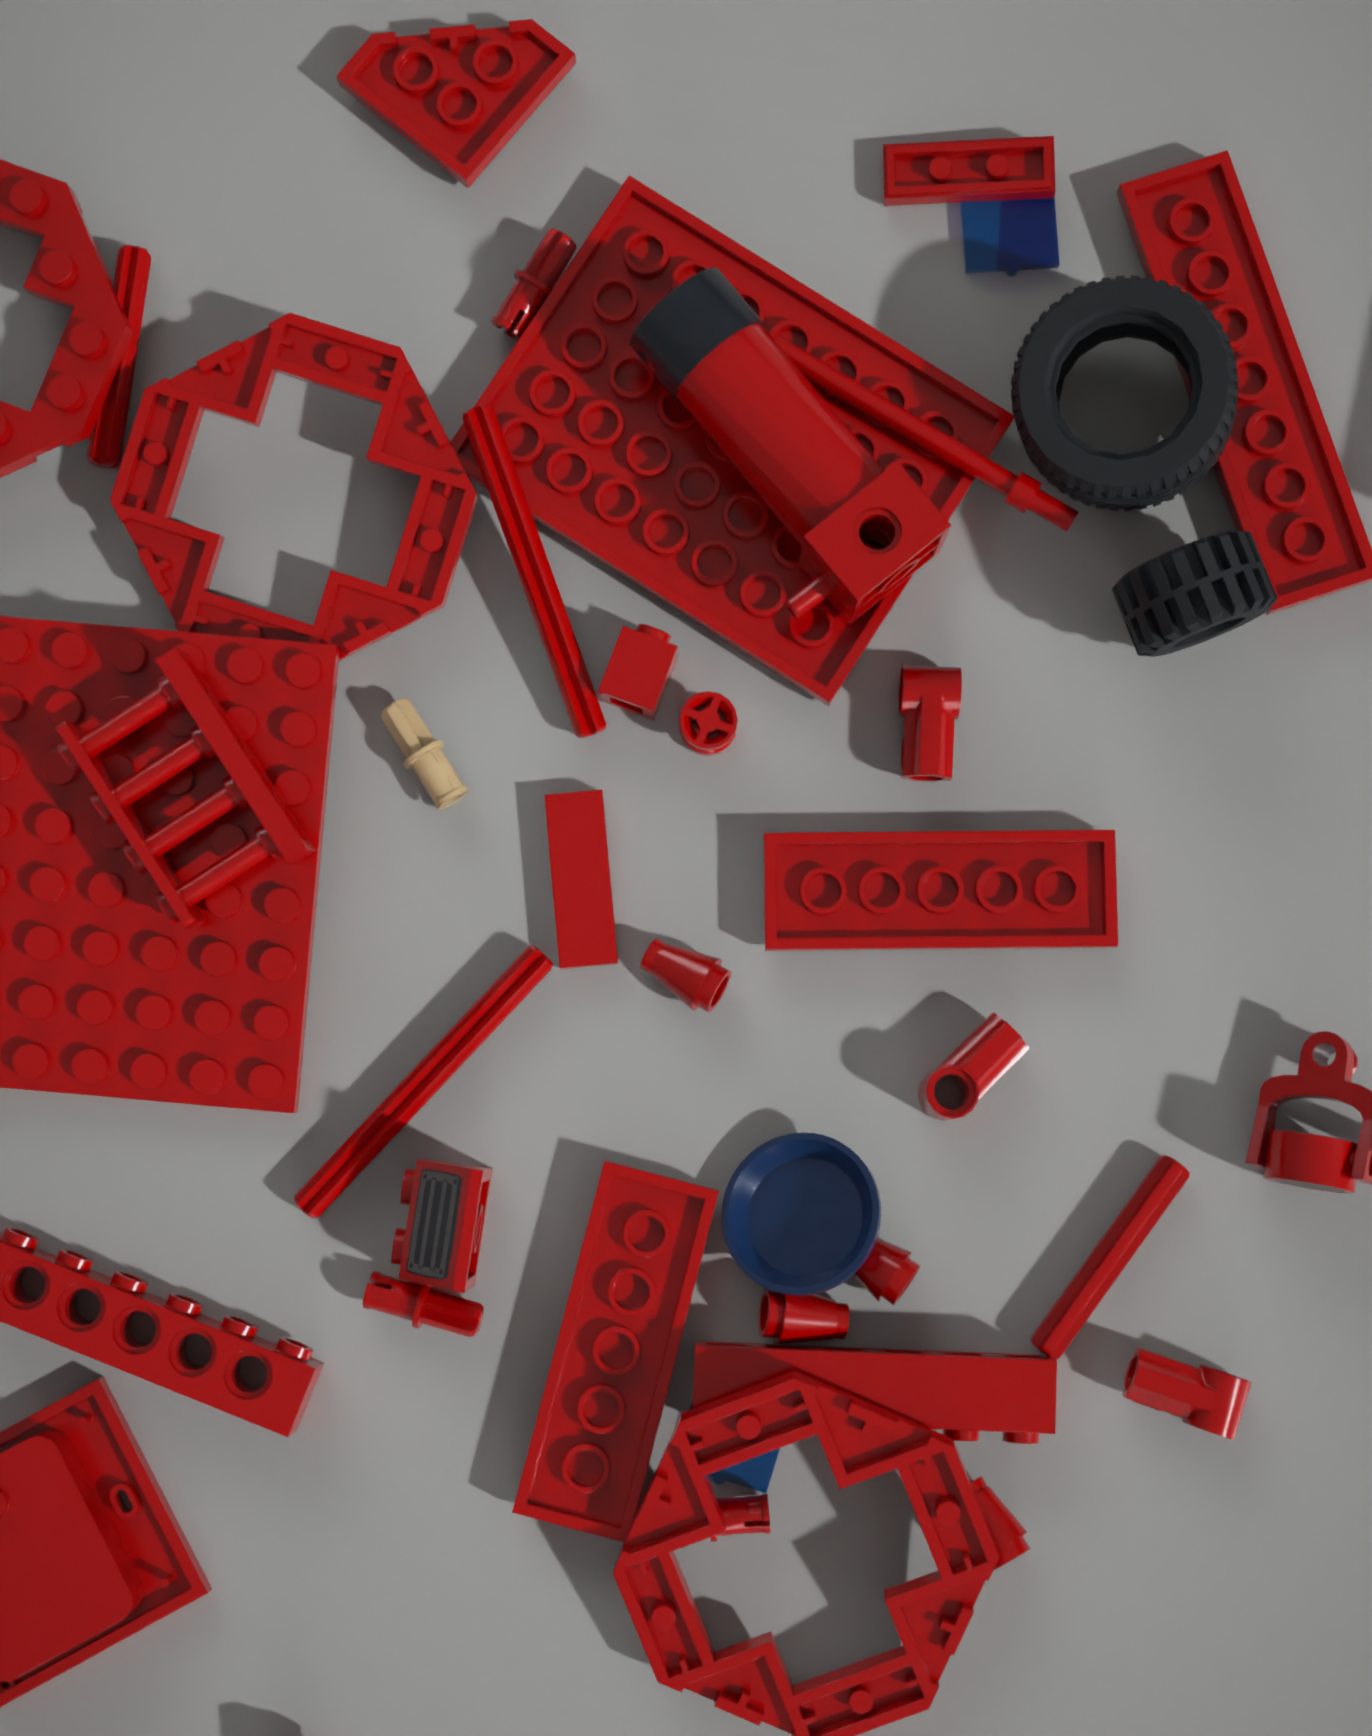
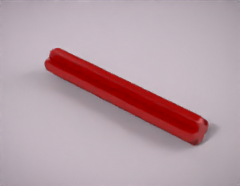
(130, 289)
(1110, 1257)

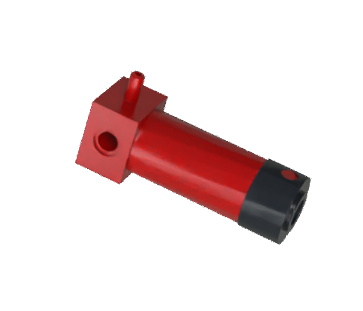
(790, 447)

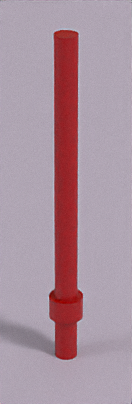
(1020, 491)

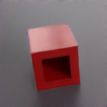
(639, 670)

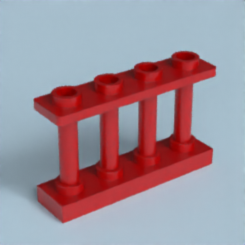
(211, 736)

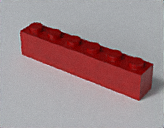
(930, 1387)

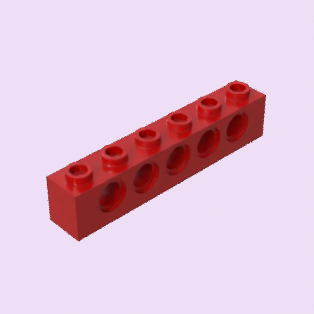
(163, 1361)

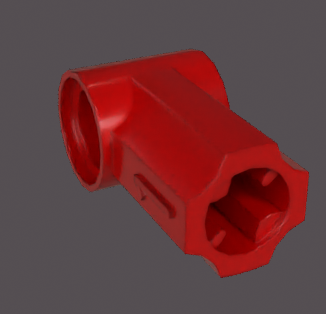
(928, 707)
(975, 1066)
(1199, 1395)

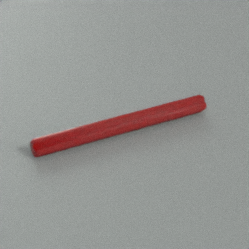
(534, 570)
(423, 1082)

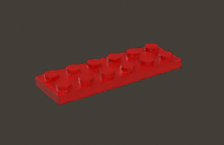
(940, 890)
(615, 1351)

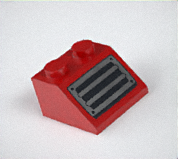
(442, 1224)

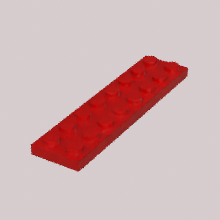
(1280, 456)

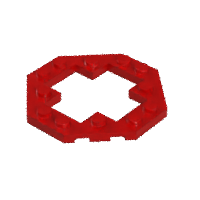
(96, 335)
(237, 386)
(859, 1445)

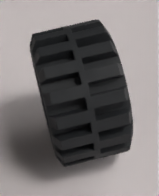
(1194, 593)

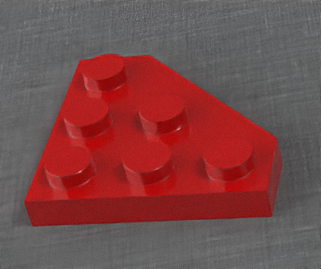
(458, 87)

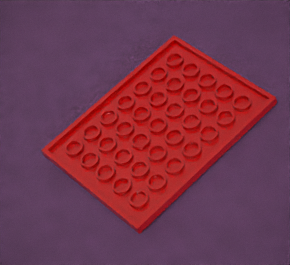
(643, 483)
(90, 967)

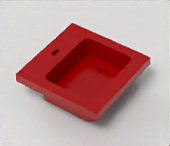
(71, 1553)

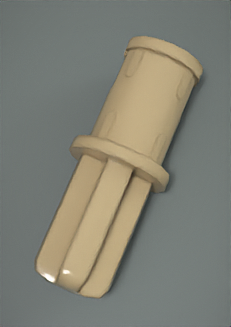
(423, 753)

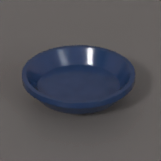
(801, 1214)

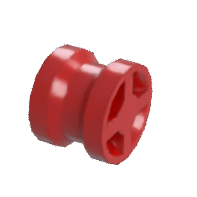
(712, 713)

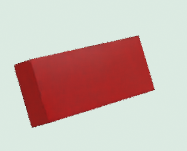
(969, 171)
(581, 879)

